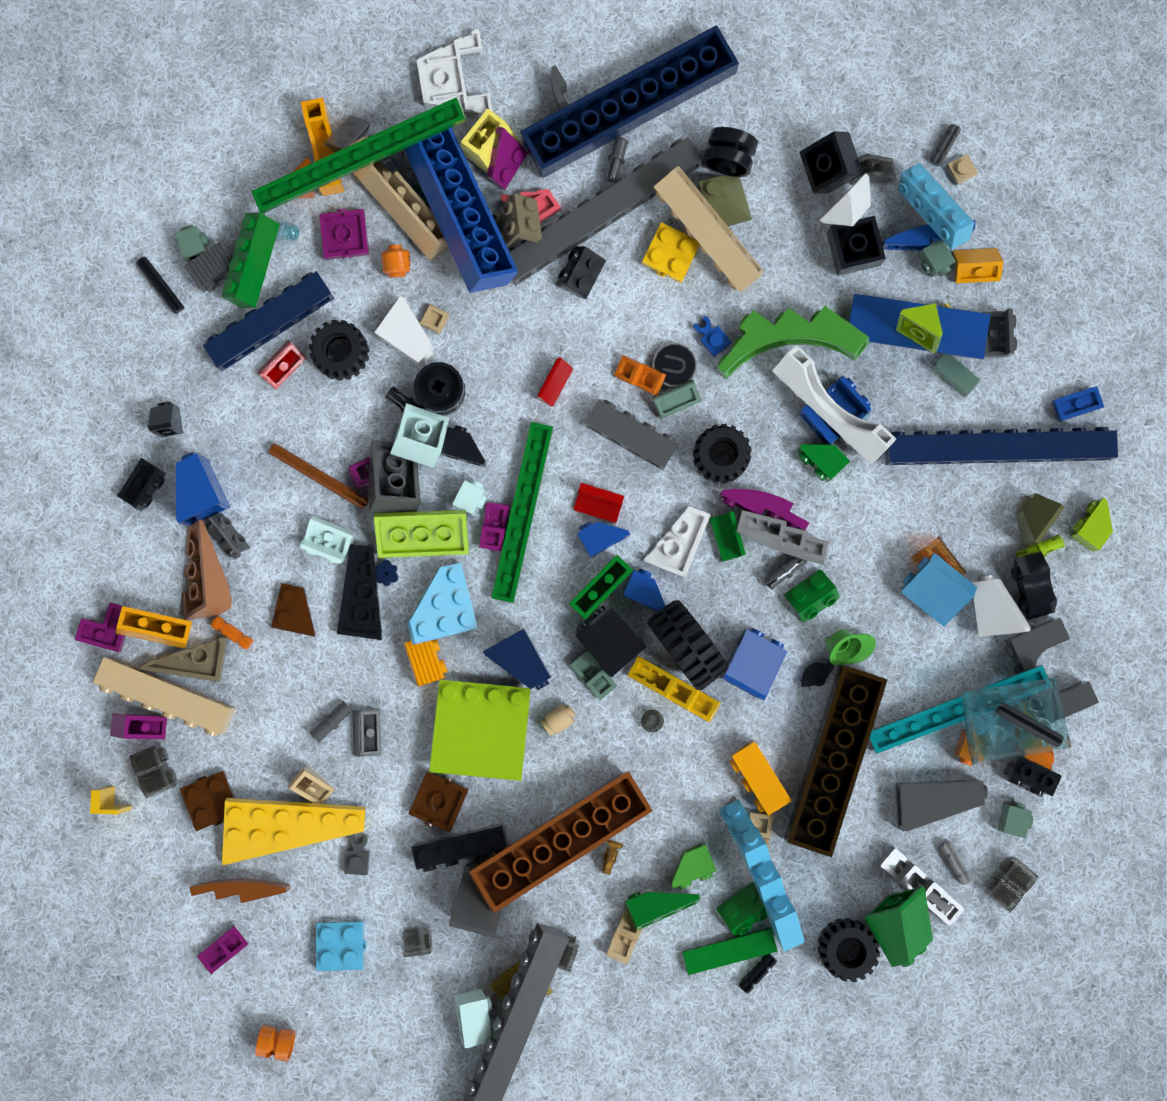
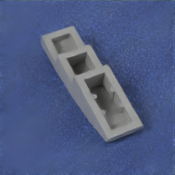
(782, 538)
(911, 877)

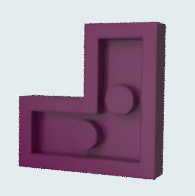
(104, 633)

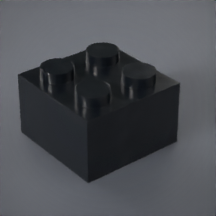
(831, 162)
(856, 246)

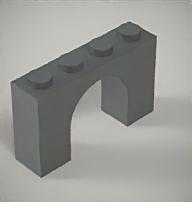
(1028, 646)

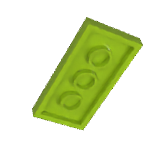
(421, 533)

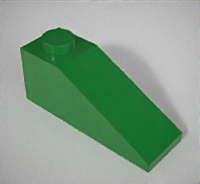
(655, 906)

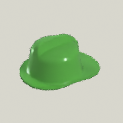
(849, 647)

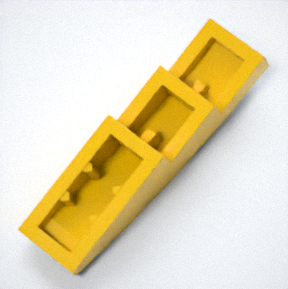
(674, 689)

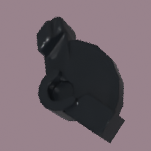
(816, 674)

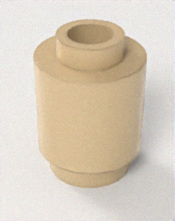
(558, 719)

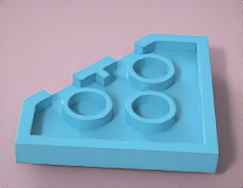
(443, 608)

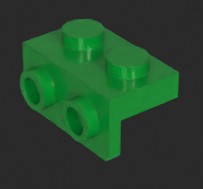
(812, 596)
(743, 910)

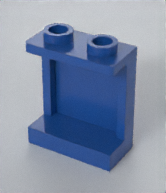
(846, 396)

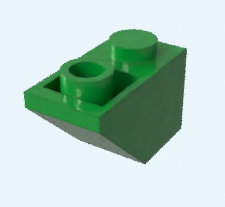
(825, 459)

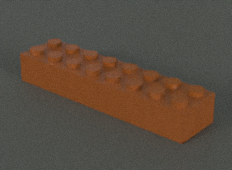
(559, 841)

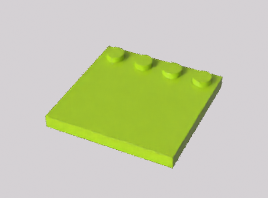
(480, 730)

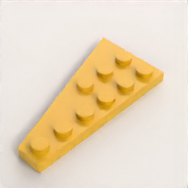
(269, 827)

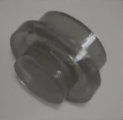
(652, 721)

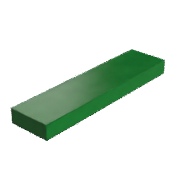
(729, 951)

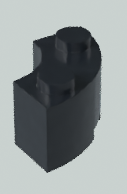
(1034, 585)

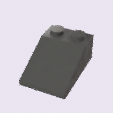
(392, 481)

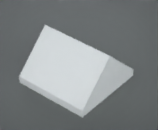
(850, 205)

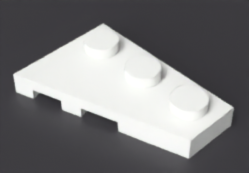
(680, 544)

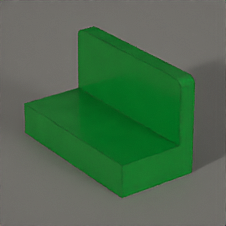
(726, 536)

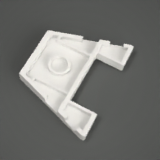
(443, 75)

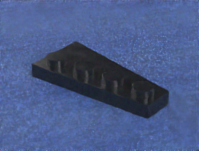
(360, 597)

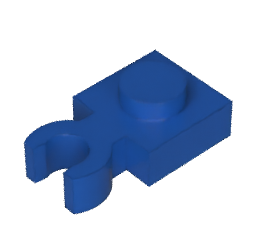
(714, 339)

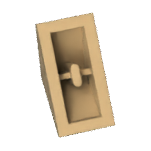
(311, 786)

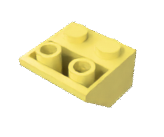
(482, 138)

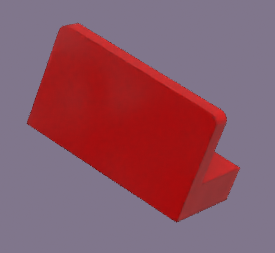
(598, 503)

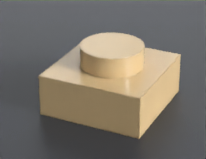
(961, 169)

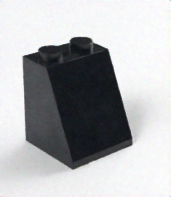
(609, 640)

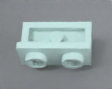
(327, 540)

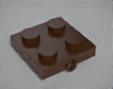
(207, 799)
(438, 801)

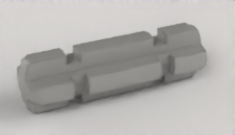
(956, 863)

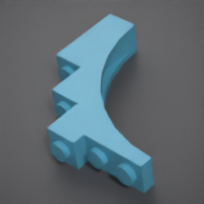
(764, 875)

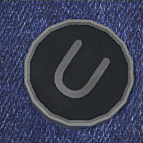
(676, 362)

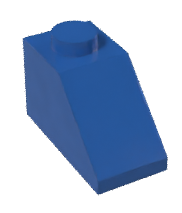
(600, 537)
(644, 590)

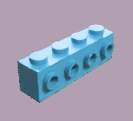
(935, 206)

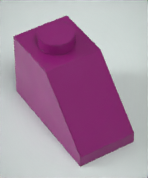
(138, 726)

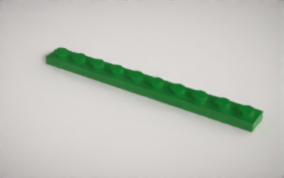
(359, 155)

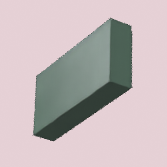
(676, 399)

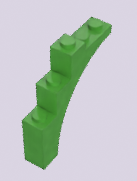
(760, 335)

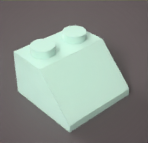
(420, 435)

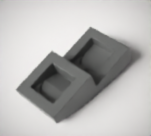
(559, 87)

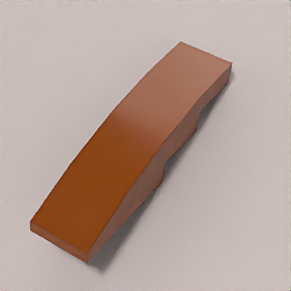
(246, 888)

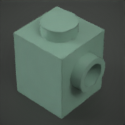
(191, 242)
(936, 259)
(1015, 819)

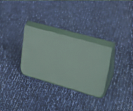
(956, 374)

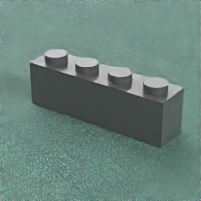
(630, 434)

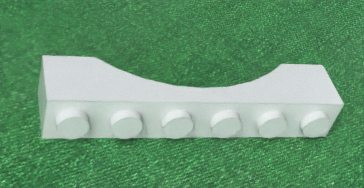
(800, 375)

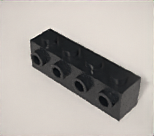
(459, 846)

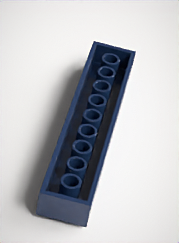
(629, 101)

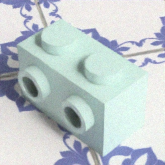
(473, 1017)

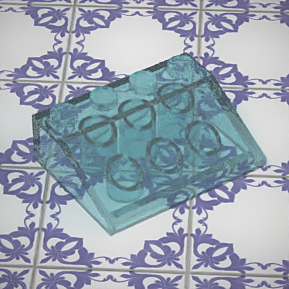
(997, 739)

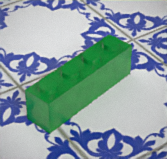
(250, 260)

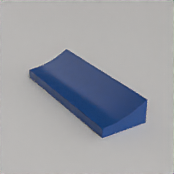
(962, 330)

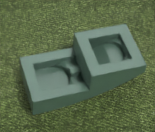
(593, 674)

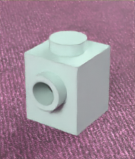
(470, 497)

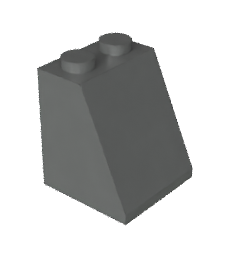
(471, 910)

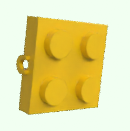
(670, 252)

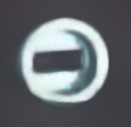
(291, 232)

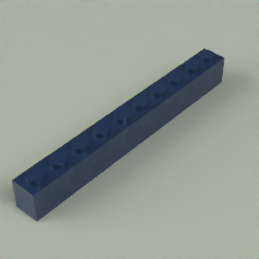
(1003, 447)

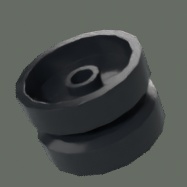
(730, 151)
(435, 376)

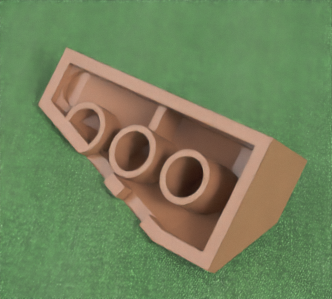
(207, 585)

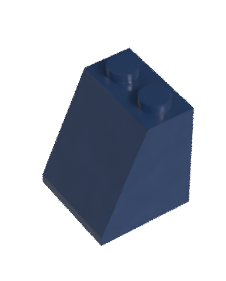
(520, 659)

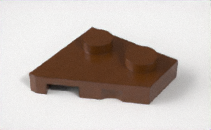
(293, 611)

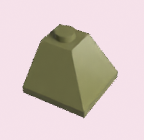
(726, 198)
(1036, 518)

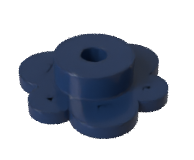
(382, 577)

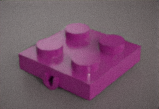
(344, 234)

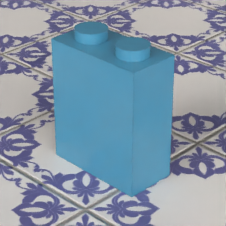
(938, 589)

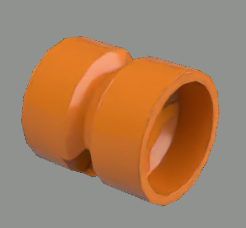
(275, 1043)

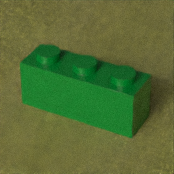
(600, 587)

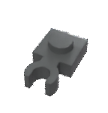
(357, 860)

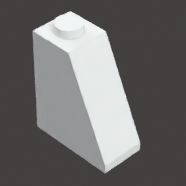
(405, 334)
(996, 609)

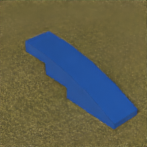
(912, 239)

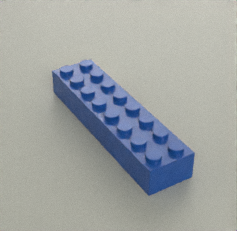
(461, 212)

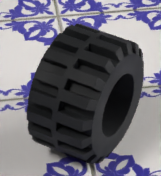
(331, 333)
(735, 439)
(862, 964)

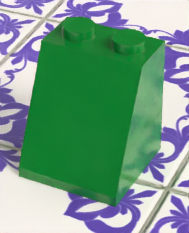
(902, 926)

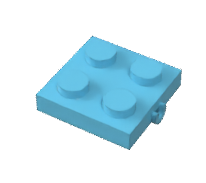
(340, 946)

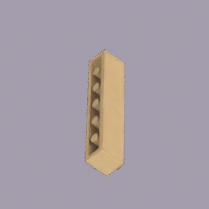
(404, 207)
(708, 229)
(163, 695)

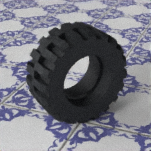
(688, 644)

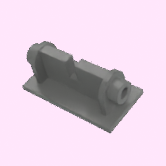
(221, 527)

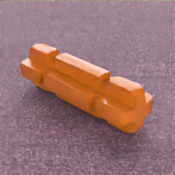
(231, 632)

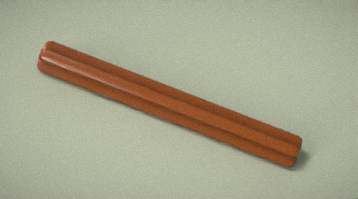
(318, 476)

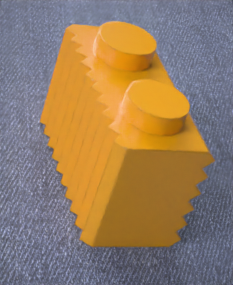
(426, 661)

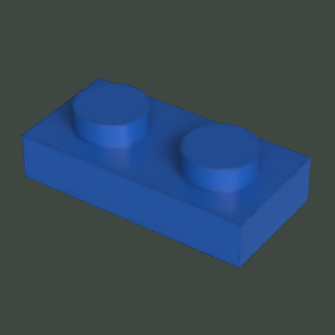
(1078, 404)

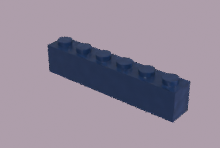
(268, 321)

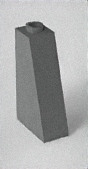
(934, 800)

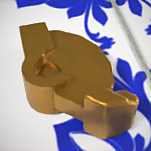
(610, 855)

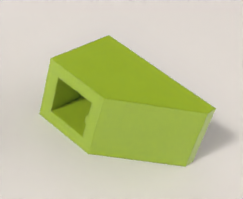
(1095, 526)

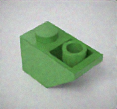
(692, 865)

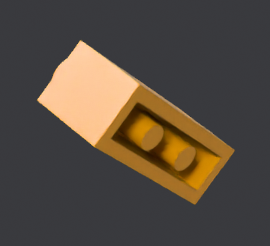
(153, 627)
(759, 778)

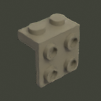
(518, 219)

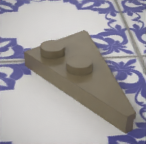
(199, 662)

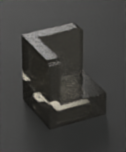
(417, 941)

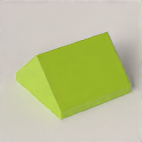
(921, 326)

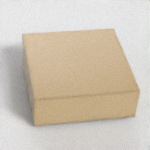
(434, 319)

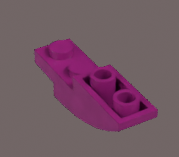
(758, 501)

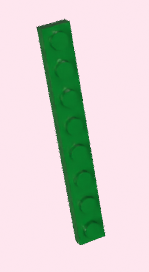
(522, 512)

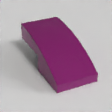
(494, 526)
(222, 950)

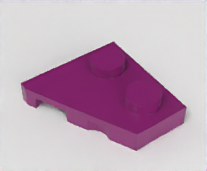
(505, 159)

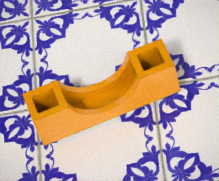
(319, 131)

